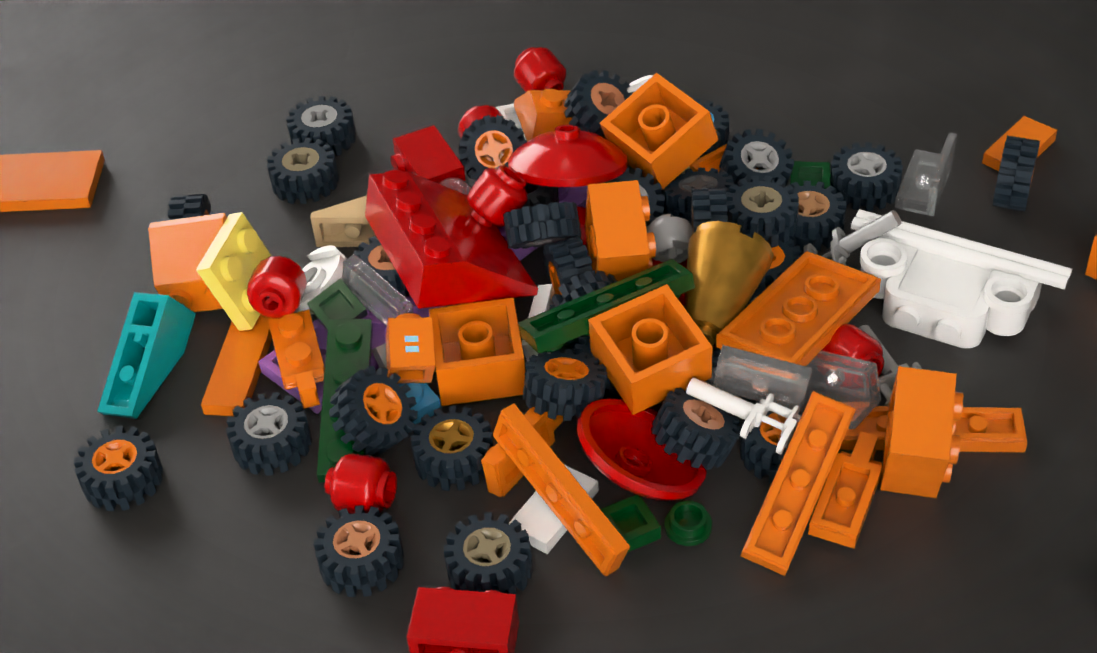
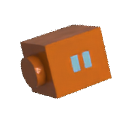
(410, 348)

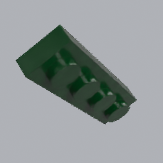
(570, 320)
(346, 353)

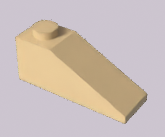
(342, 224)

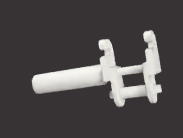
(752, 413)

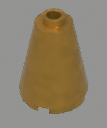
(724, 272)

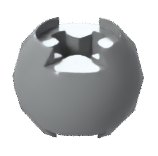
(671, 237)

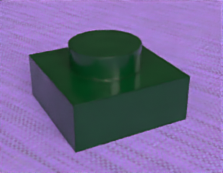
(812, 172)
(336, 303)
(634, 521)

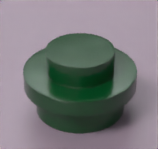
(688, 523)

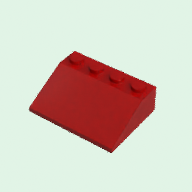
(439, 245)

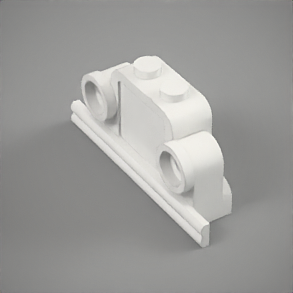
(952, 284)

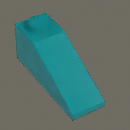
(146, 353)

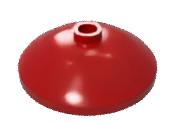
(568, 159)
(629, 456)

